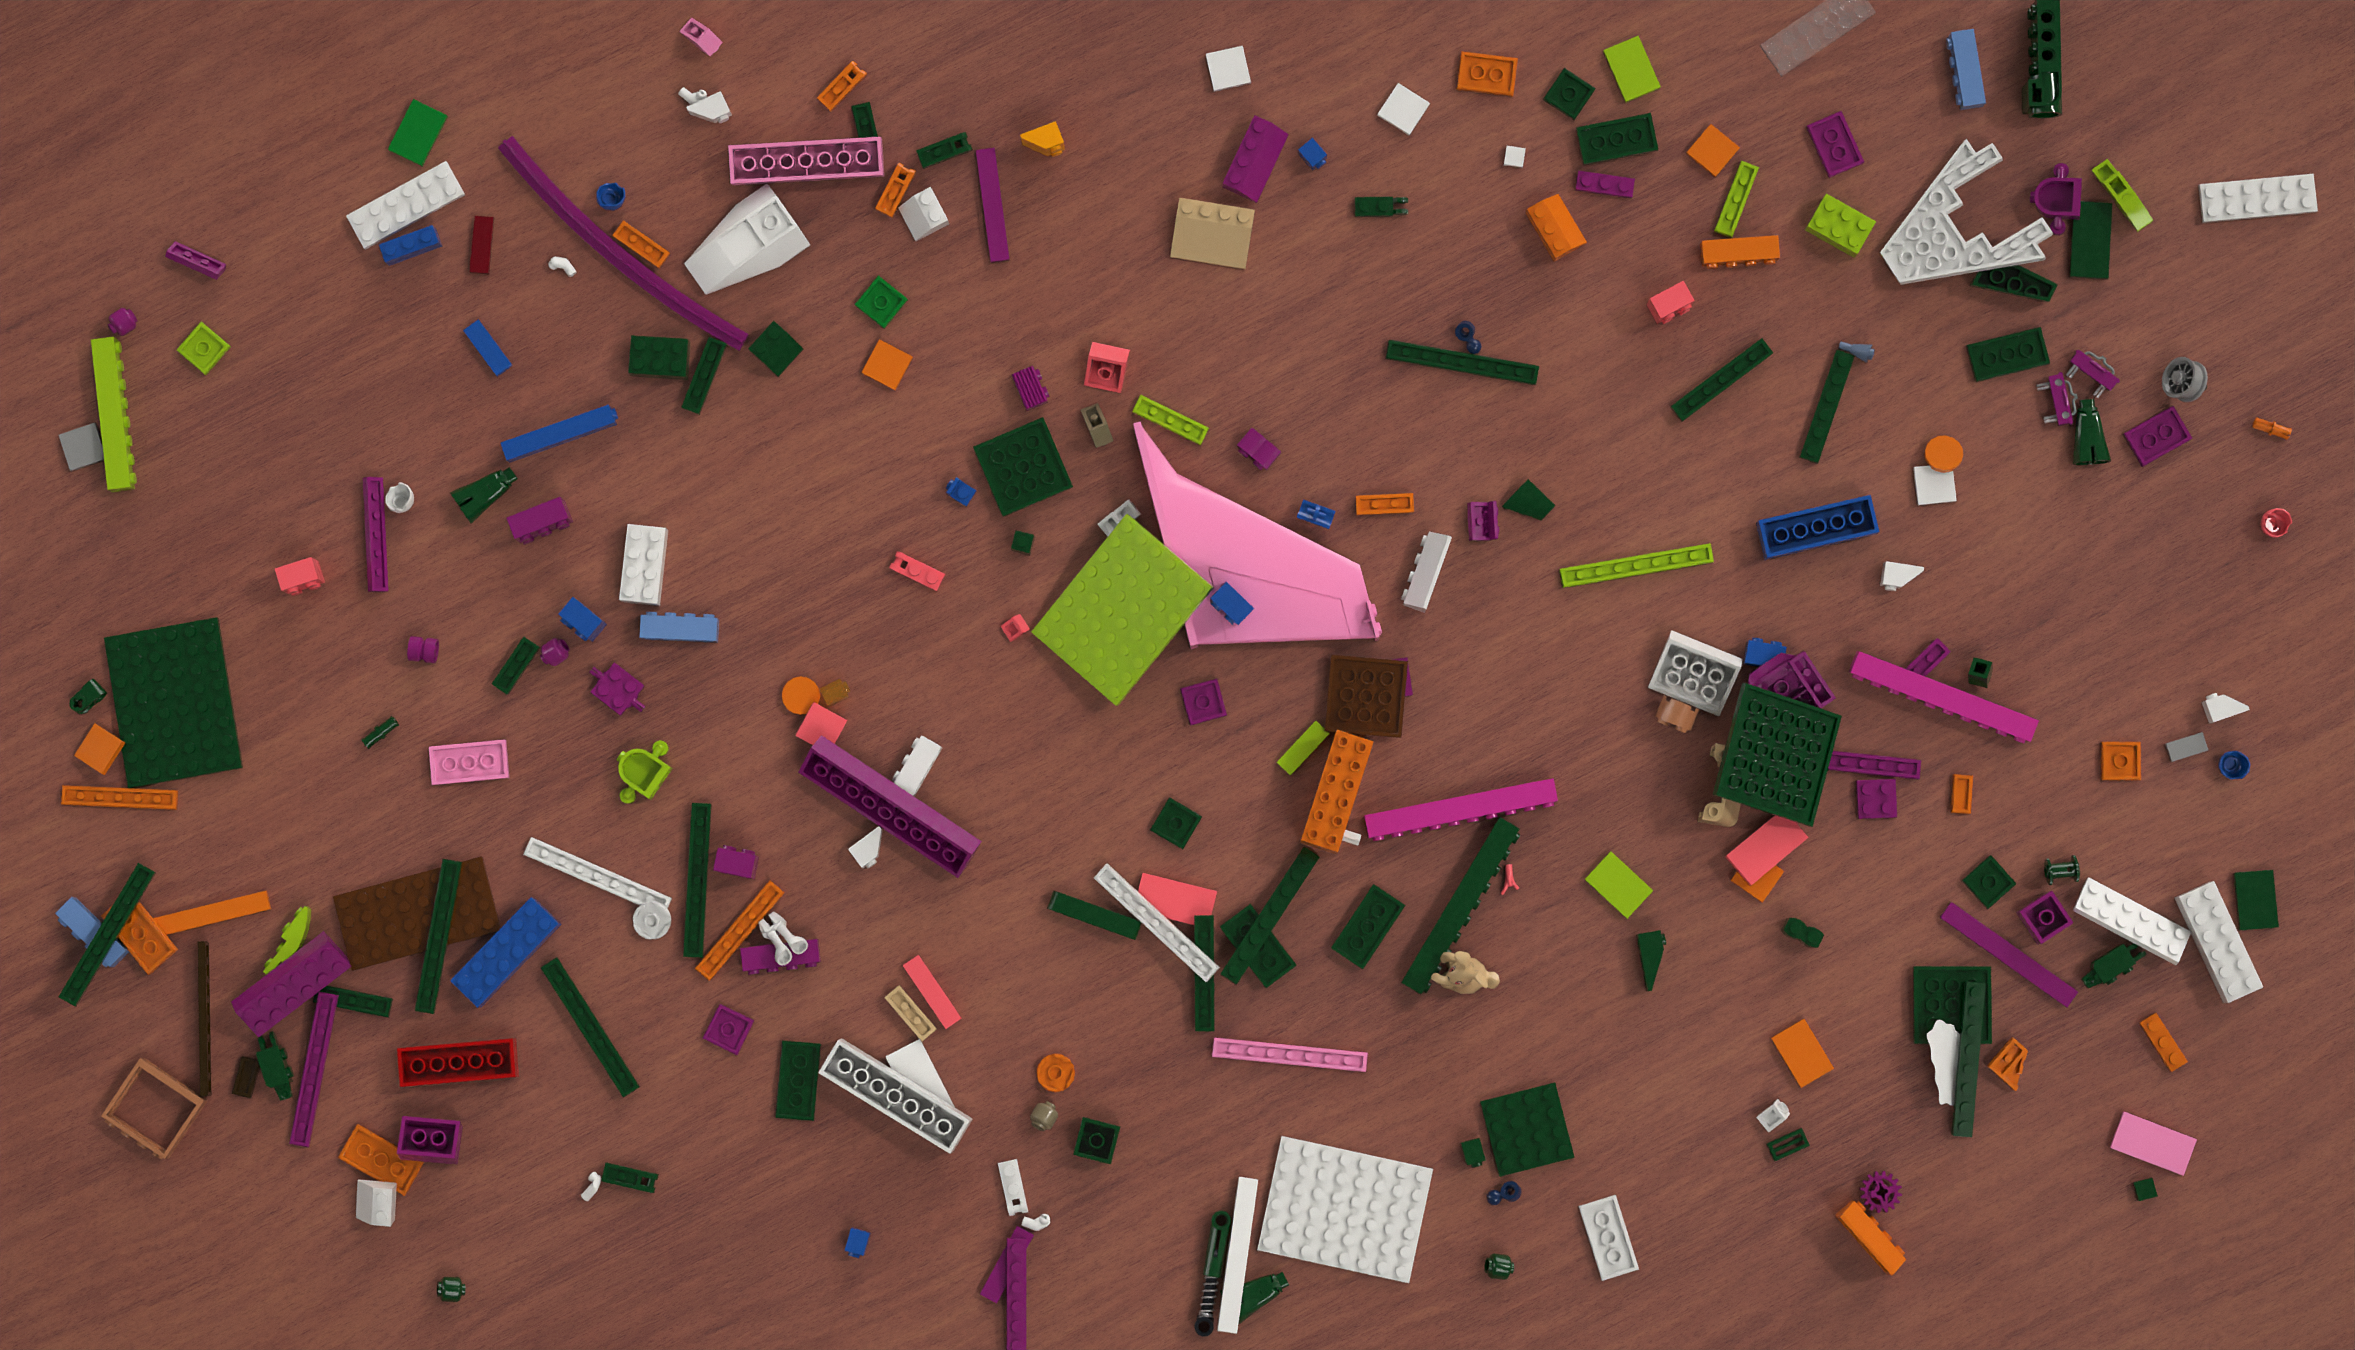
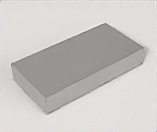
(2186, 747)

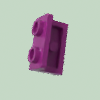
(1482, 521)

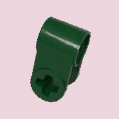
(89, 695)

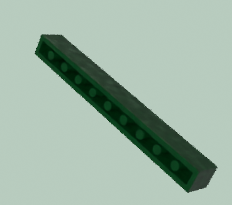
(1460, 905)

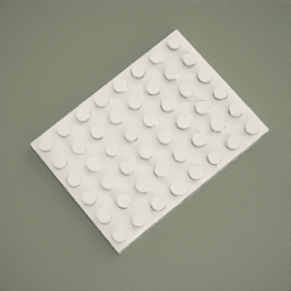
(1345, 1209)

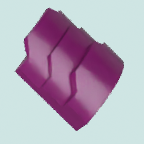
(1794, 678)

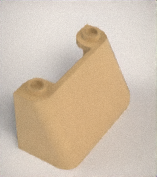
(1723, 813)

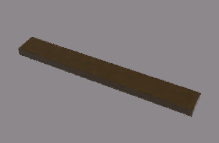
(204, 1018)

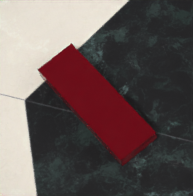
(481, 245)

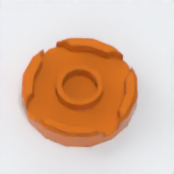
(1943, 453)
(800, 694)
(1055, 1072)

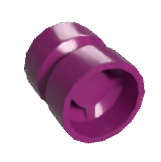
(421, 649)

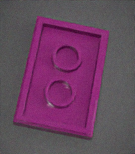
(1835, 144)
(2157, 436)

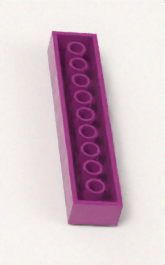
(889, 806)

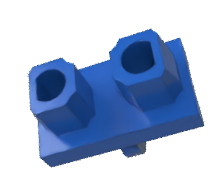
(1316, 514)

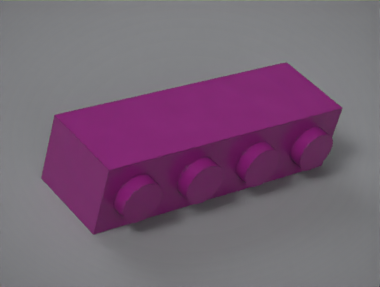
(763, 957)

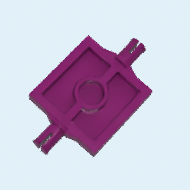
(617, 689)

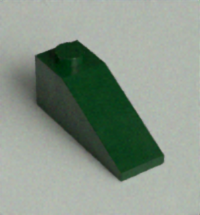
(1650, 951)

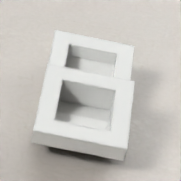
(1112, 520)

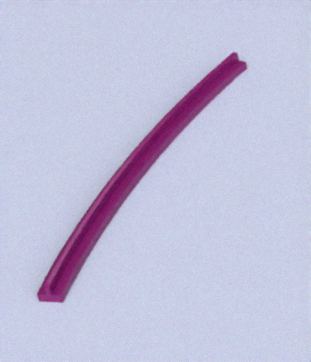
(616, 254)

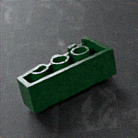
(2015, 281)

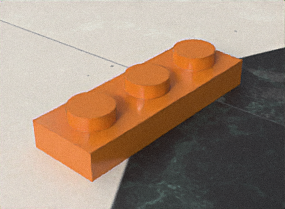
(641, 244)
(1384, 504)
(2163, 1042)

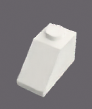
(711, 109)
(1897, 575)
(2222, 707)
(867, 848)

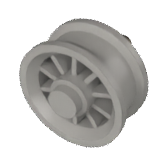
(2184, 379)

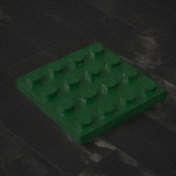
(1023, 467)
(1940, 994)
(1527, 1129)

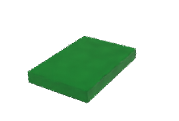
(418, 132)

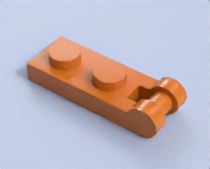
(841, 86)
(895, 190)

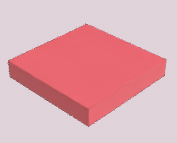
(820, 722)

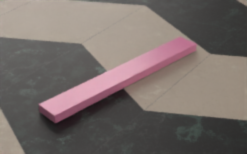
(1289, 1054)

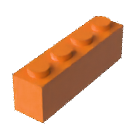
(1740, 251)

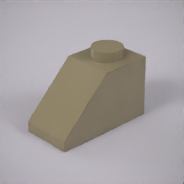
(1097, 425)

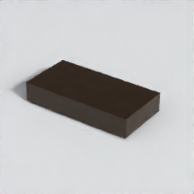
(246, 1077)

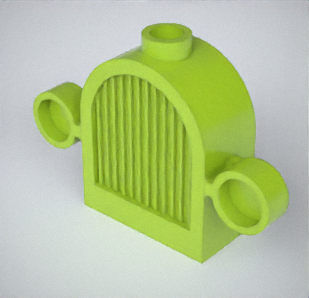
(643, 771)

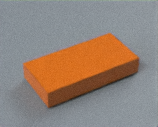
(1961, 794)

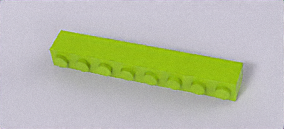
(112, 414)

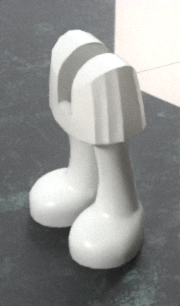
(782, 954)

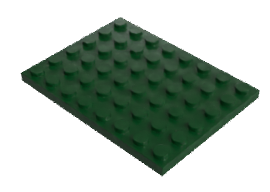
(173, 702)

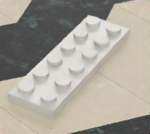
(2258, 198)
(405, 205)
(2132, 921)

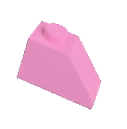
(701, 36)

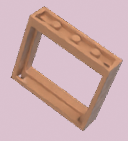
(128, 1131)

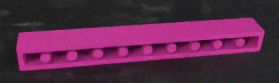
(1943, 696)
(1461, 808)

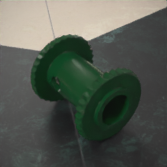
(2059, 870)

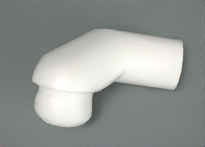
(559, 262)

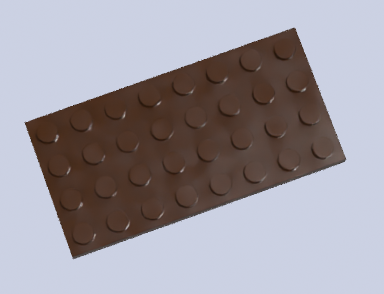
(396, 915)

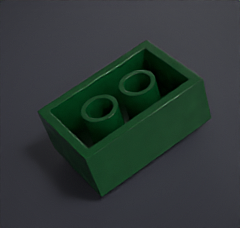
(659, 357)

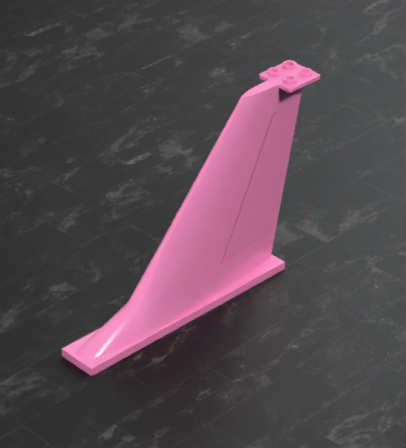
(1288, 580)

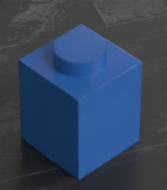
(1313, 154)
(857, 1242)

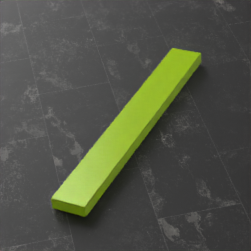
(1636, 565)

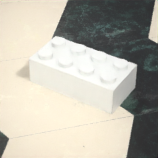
(643, 565)

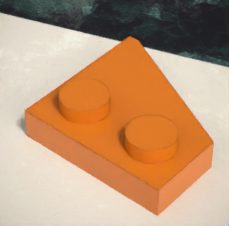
(2009, 1063)

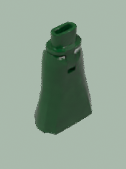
(2090, 441)
(481, 494)
(1259, 1293)

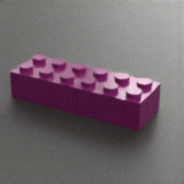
(291, 984)

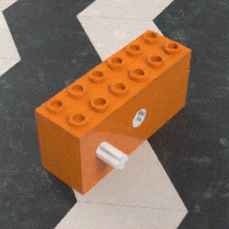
(1337, 794)

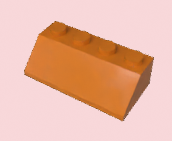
(1870, 1237)

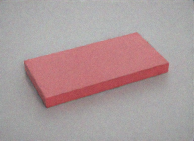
(1766, 848)
(1177, 899)

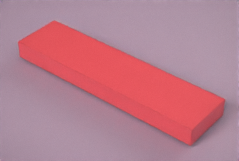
(932, 992)

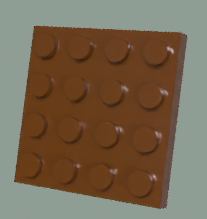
(1366, 696)

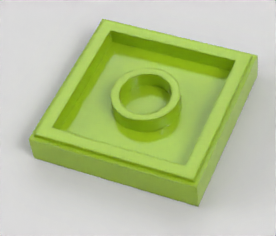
(203, 348)

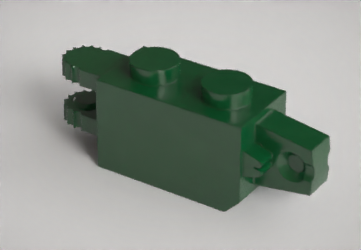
(2111, 964)
(275, 1067)

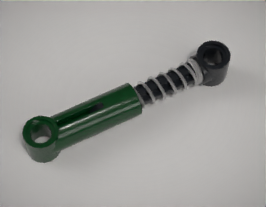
(1213, 1270)

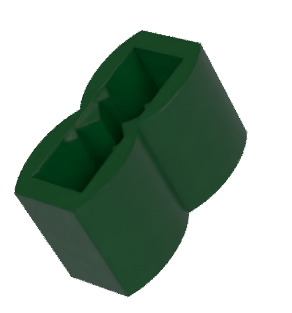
(1797, 929)

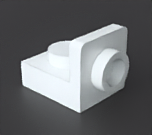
(1773, 1115)

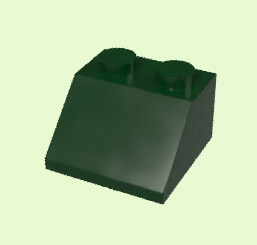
(775, 348)

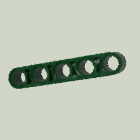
(1094, 915)

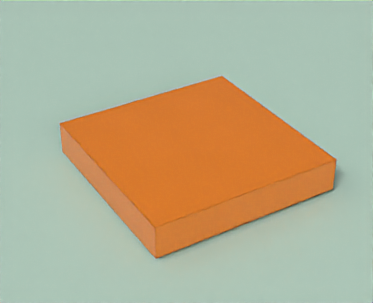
(1712, 150)
(887, 365)
(99, 749)
(2121, 761)
(1762, 886)

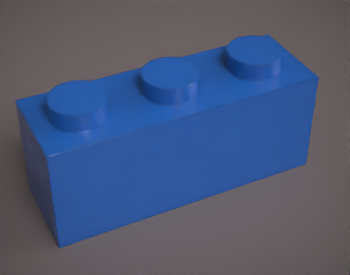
(410, 245)

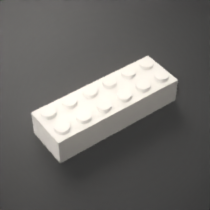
(2218, 942)

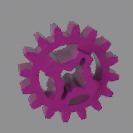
(1884, 1204)

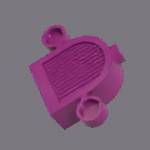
(2058, 198)

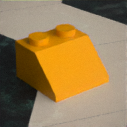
(1044, 140)

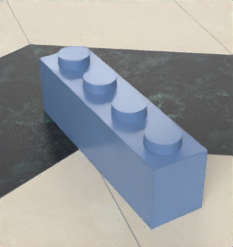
(1966, 69)
(679, 628)
(85, 926)

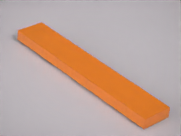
(119, 797)
(214, 913)
(739, 930)

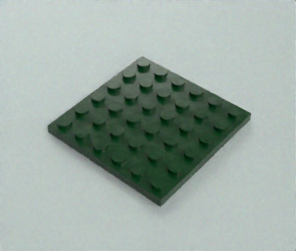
(1777, 755)

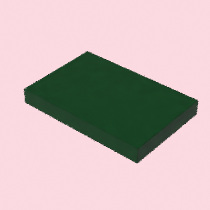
(2256, 900)

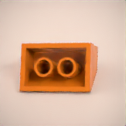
(1555, 227)

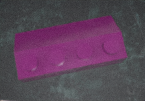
(1255, 159)

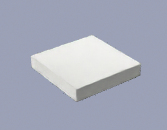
(1228, 68)
(1403, 109)
(1933, 486)

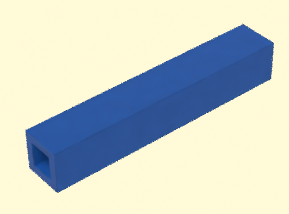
(559, 433)

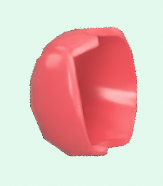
(2275, 522)

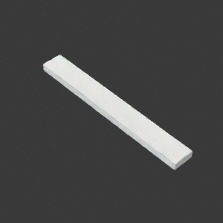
(593, 874)
(1156, 922)
(1237, 1255)

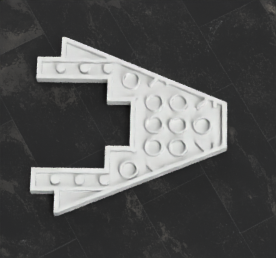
(1931, 246)

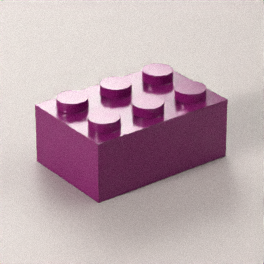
(540, 520)
(429, 1140)

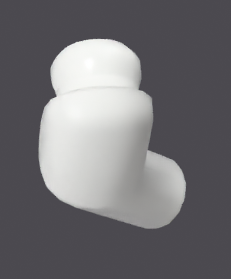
(690, 97)
(593, 1187)
(1038, 1223)

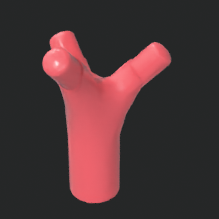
(1509, 880)

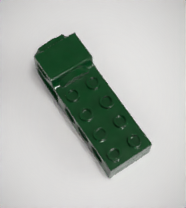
(2045, 76)

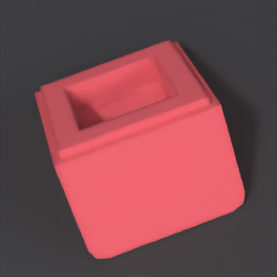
(1015, 627)

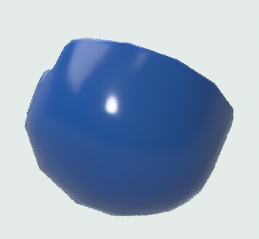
(610, 196)
(2234, 765)

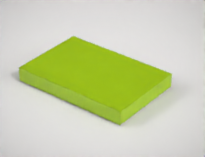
(1631, 69)
(1618, 885)

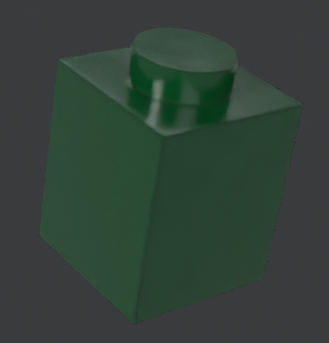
(1022, 542)
(1980, 672)
(1473, 1152)

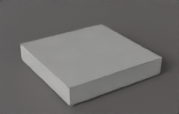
(82, 446)

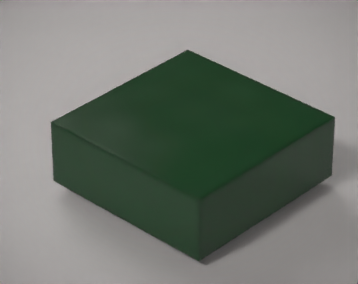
(2145, 1189)

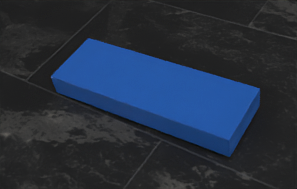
(487, 347)

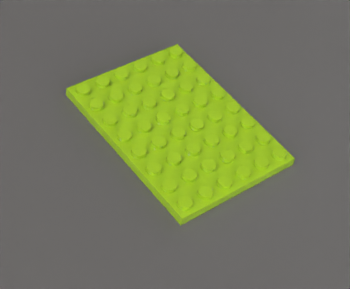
(1122, 609)

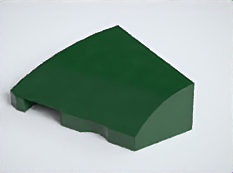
(1529, 501)

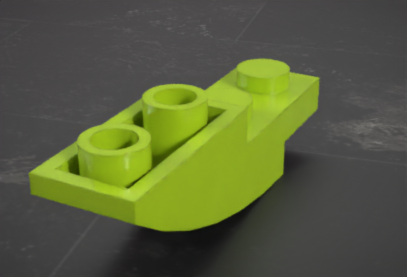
(2123, 195)
(295, 935)

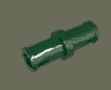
(380, 732)

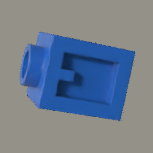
(960, 491)

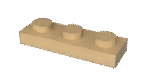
(910, 1013)

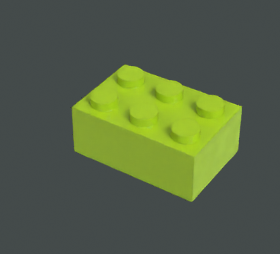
(1840, 225)

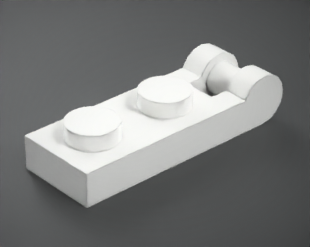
(1012, 1186)

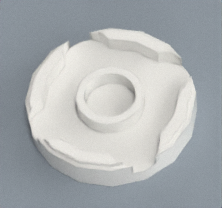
(651, 920)

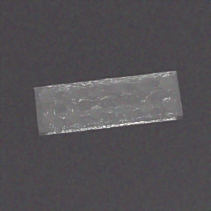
(1814, 32)

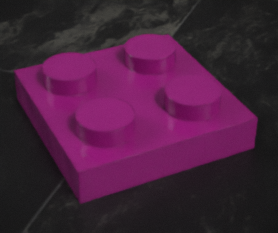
(1876, 798)

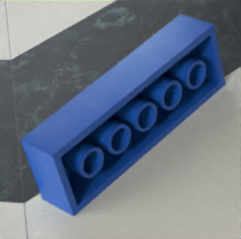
(1817, 527)
(505, 952)

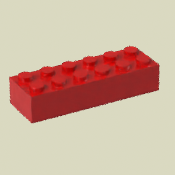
(457, 1062)

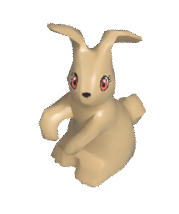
(1465, 974)

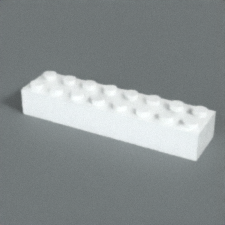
(895, 1095)

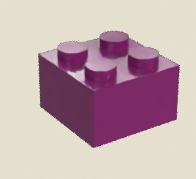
(736, 863)
(2044, 917)

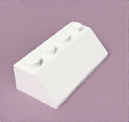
(1426, 572)

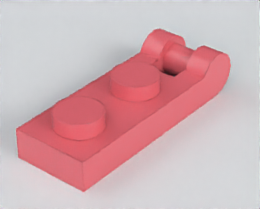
(917, 571)

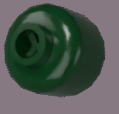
(1498, 1266)
(450, 1289)

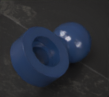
(1473, 345)
(1494, 1197)

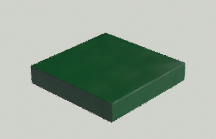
(1569, 94)
(1176, 823)
(1989, 882)

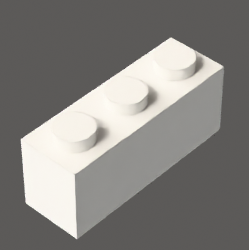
(917, 765)

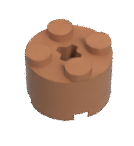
(1677, 714)

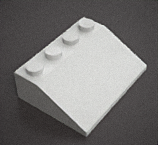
(1695, 673)

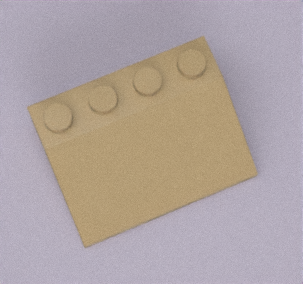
(1212, 233)

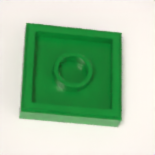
(881, 302)

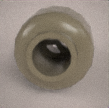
(1044, 1116)

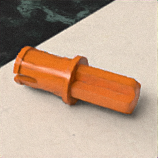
(2271, 428)

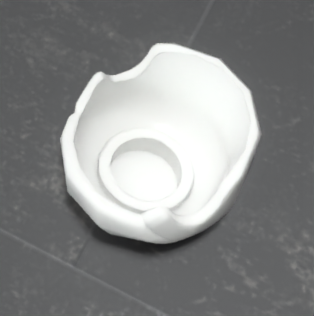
(399, 498)

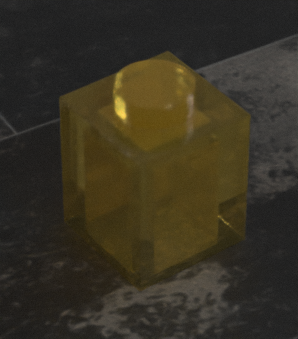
(835, 692)

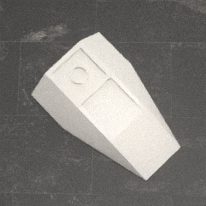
(747, 243)

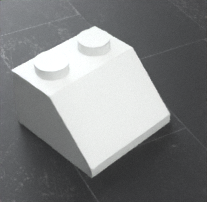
(923, 214)
(376, 1202)

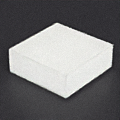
(1514, 156)

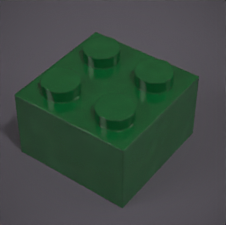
(1097, 1140)

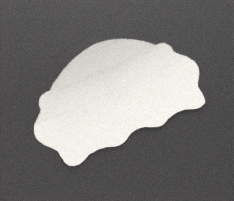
(1944, 1055)

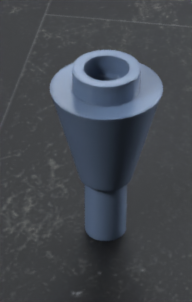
(1862, 351)

